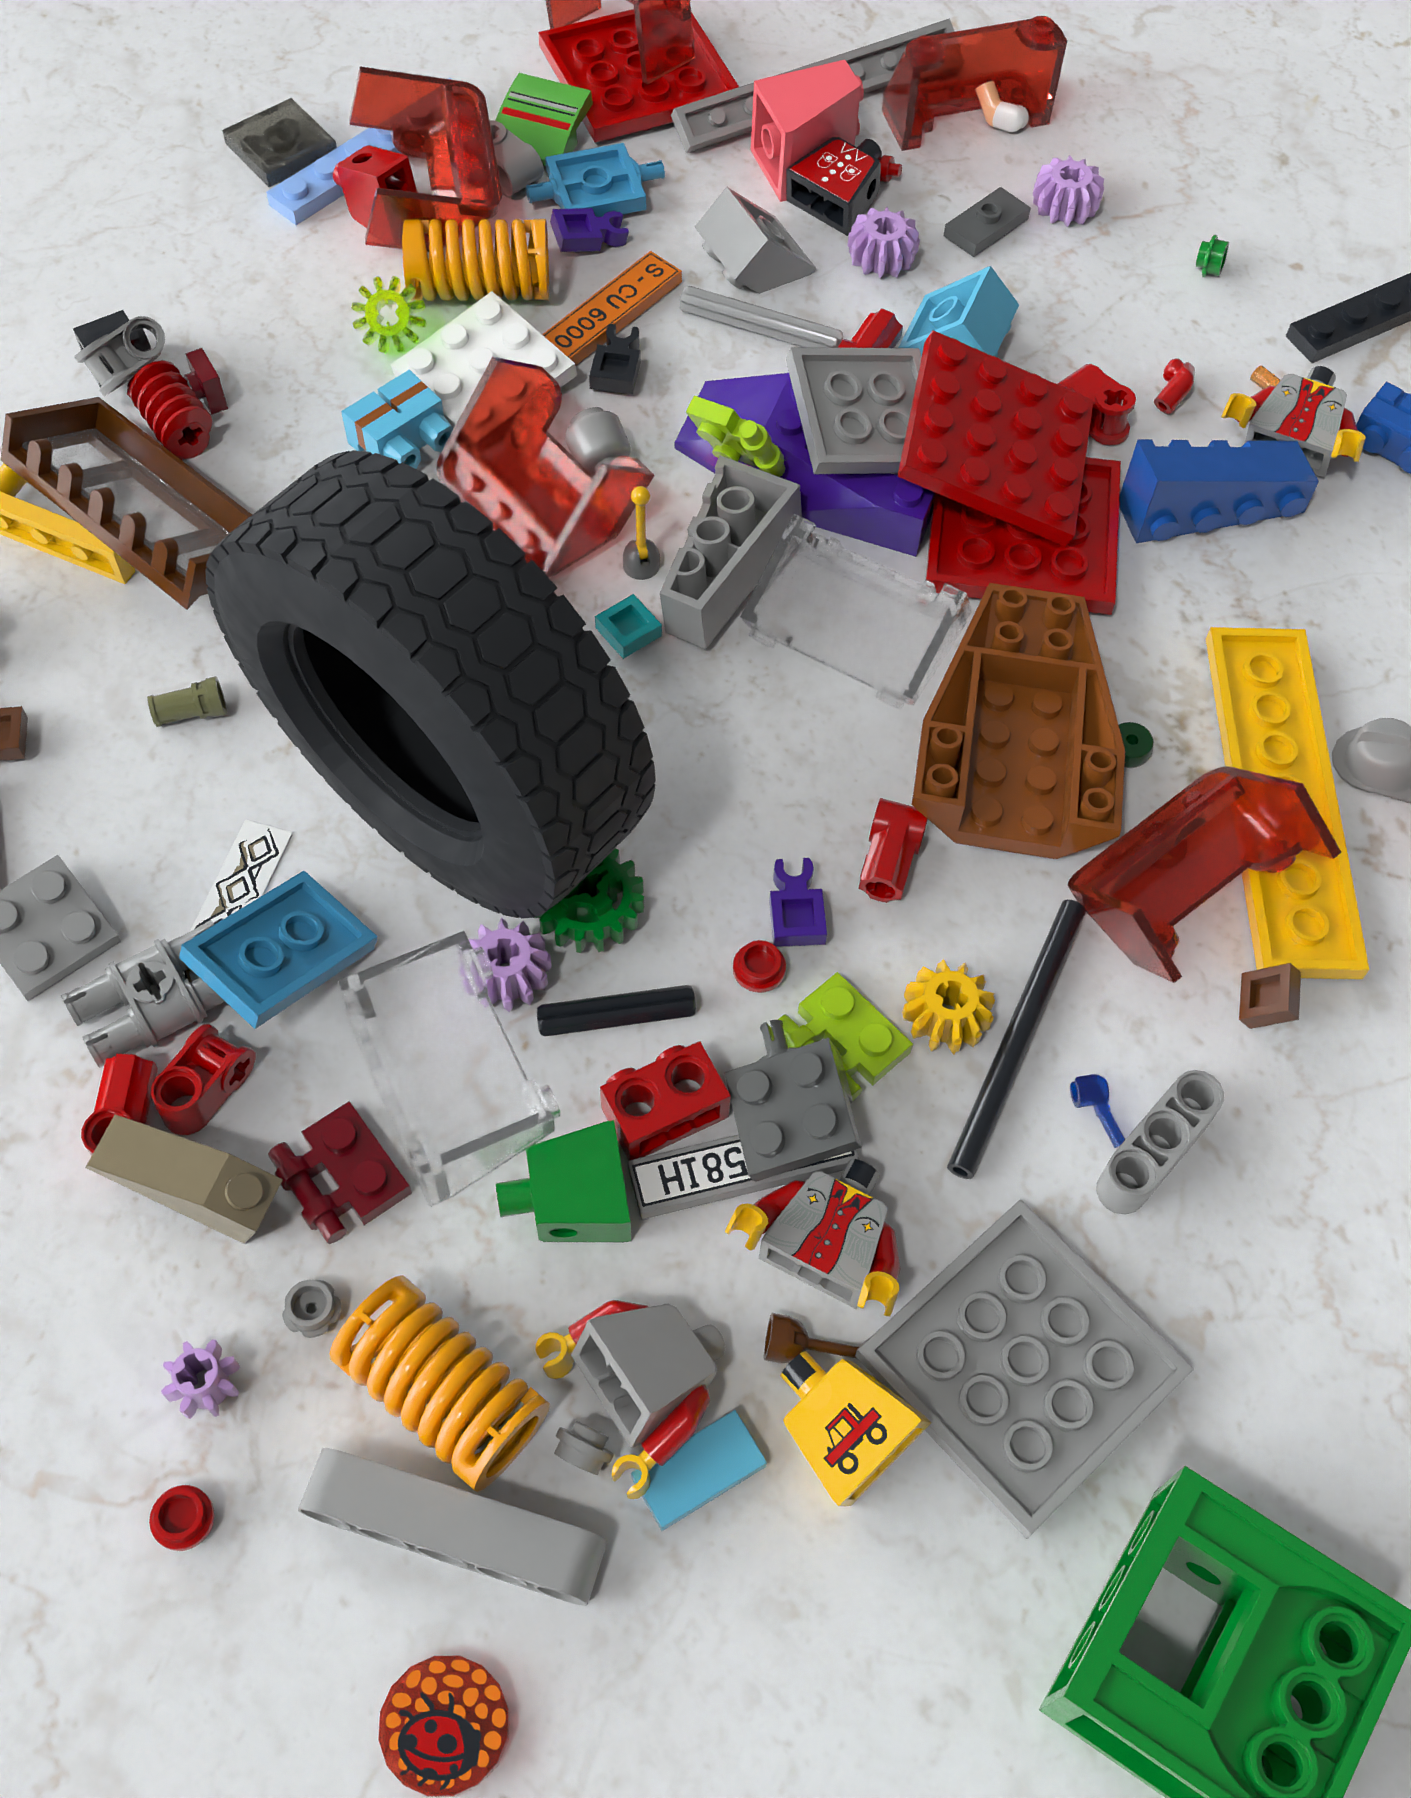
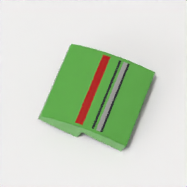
(544, 113)

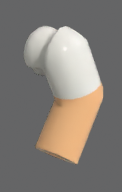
(1000, 113)

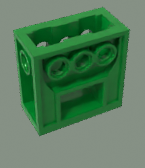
(1280, 1681)

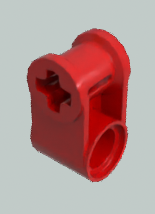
(1107, 402)
(205, 1069)

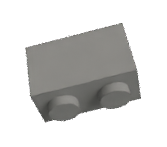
(751, 244)

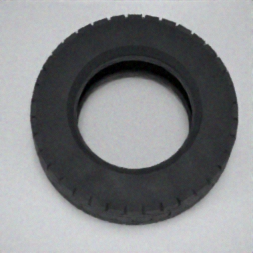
(434, 680)

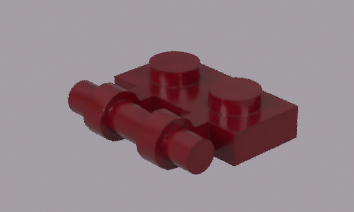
(355, 1163)

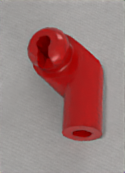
(1180, 382)

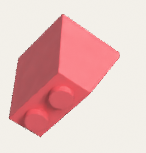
(800, 113)

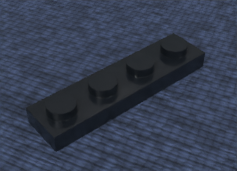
(1353, 320)

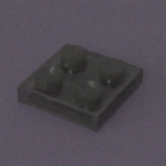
(278, 141)

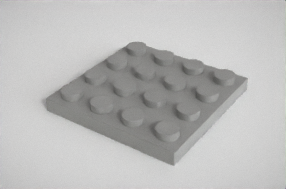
(1024, 1366)

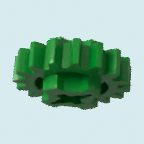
(588, 910)

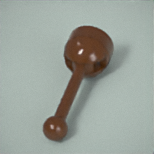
(788, 1338)

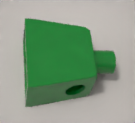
(573, 1188)

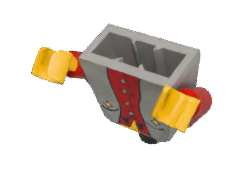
(1302, 412)
(828, 1235)
(645, 1373)

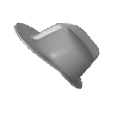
(1376, 758)

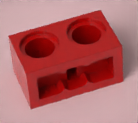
(672, 1112)

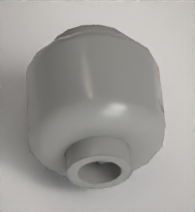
(596, 438)

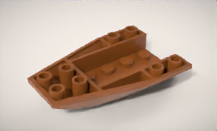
(1023, 732)

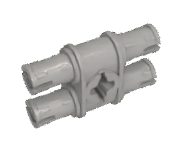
(147, 1017)

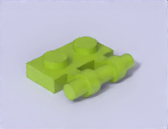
(735, 436)
(854, 1026)

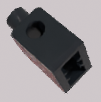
(836, 181)

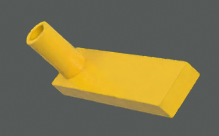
(55, 533)

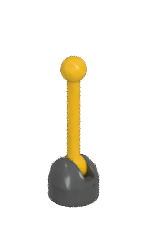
(641, 547)

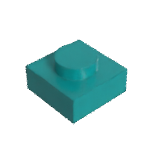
(628, 626)

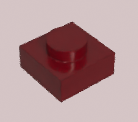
(205, 381)

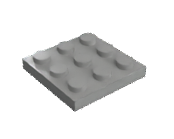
(854, 405)

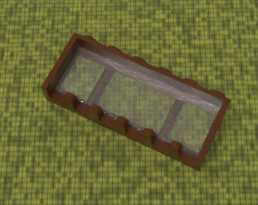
(123, 490)

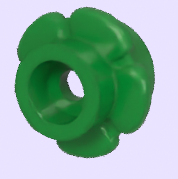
(1212, 256)

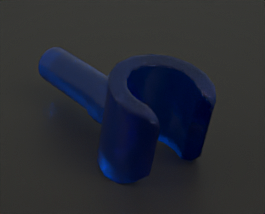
(1094, 1091)

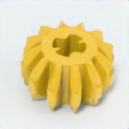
(952, 988)

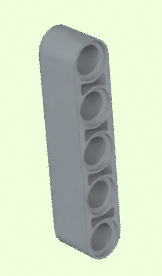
(454, 1526)

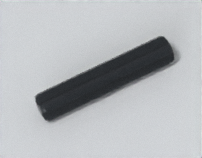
(616, 1010)

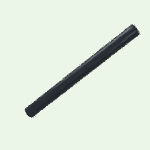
(1016, 1041)

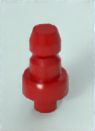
(889, 168)

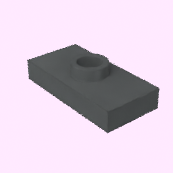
(986, 221)

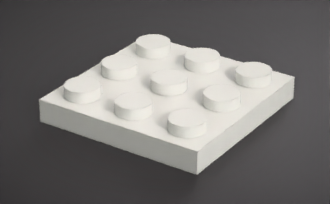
(460, 351)

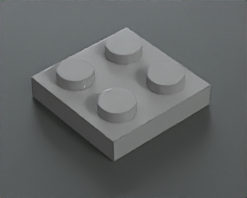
(49, 928)

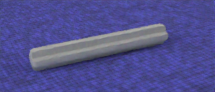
(758, 319)

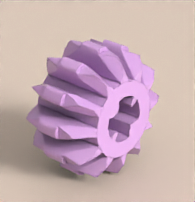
(1068, 190)
(883, 242)
(526, 960)

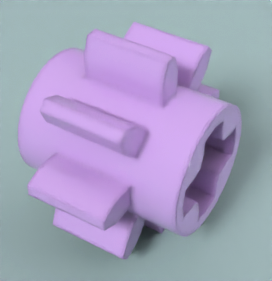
(184, 1379)

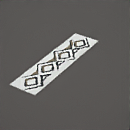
(242, 874)

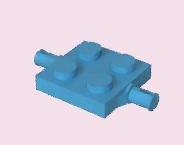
(596, 179)

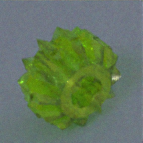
(374, 318)

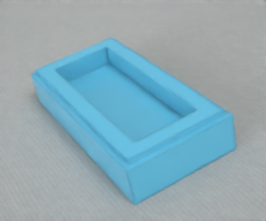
(702, 1470)

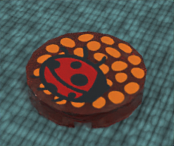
(444, 1726)

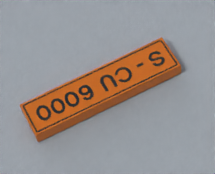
(616, 304)

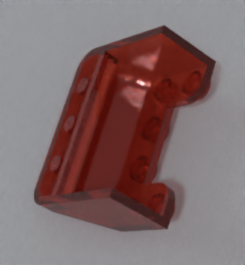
(525, 479)

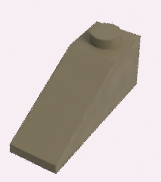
(186, 1177)

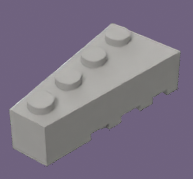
(726, 549)

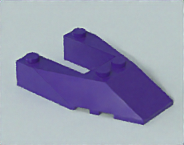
(860, 506)

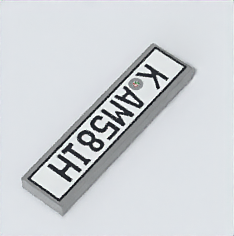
(708, 1175)

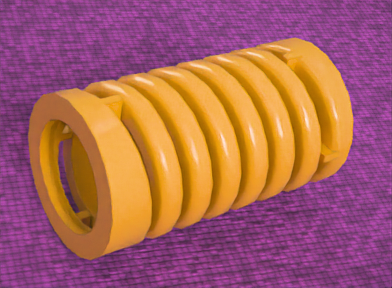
(476, 274)
(441, 1371)

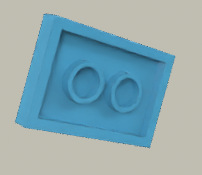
(278, 948)

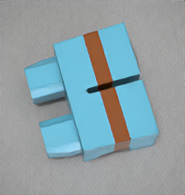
(398, 420)

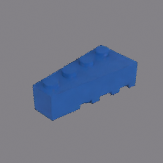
(1212, 487)

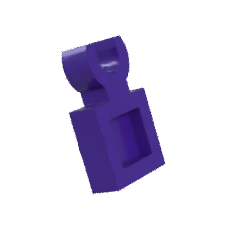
(581, 231)
(796, 910)

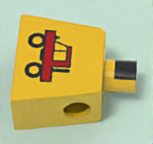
(848, 1424)

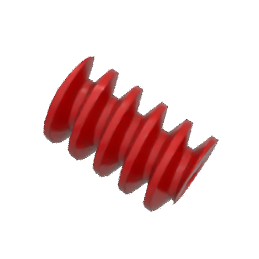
(171, 409)

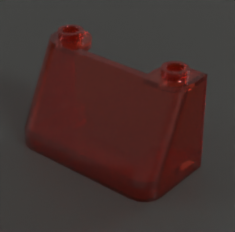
(943, 70)

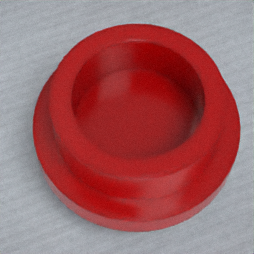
(759, 966)
(181, 1518)

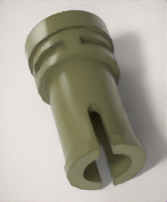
(200, 700)

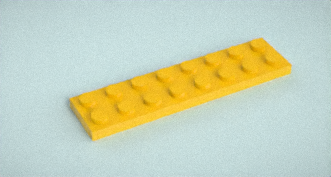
(1276, 728)

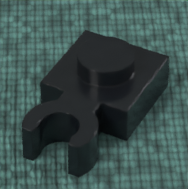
(617, 363)

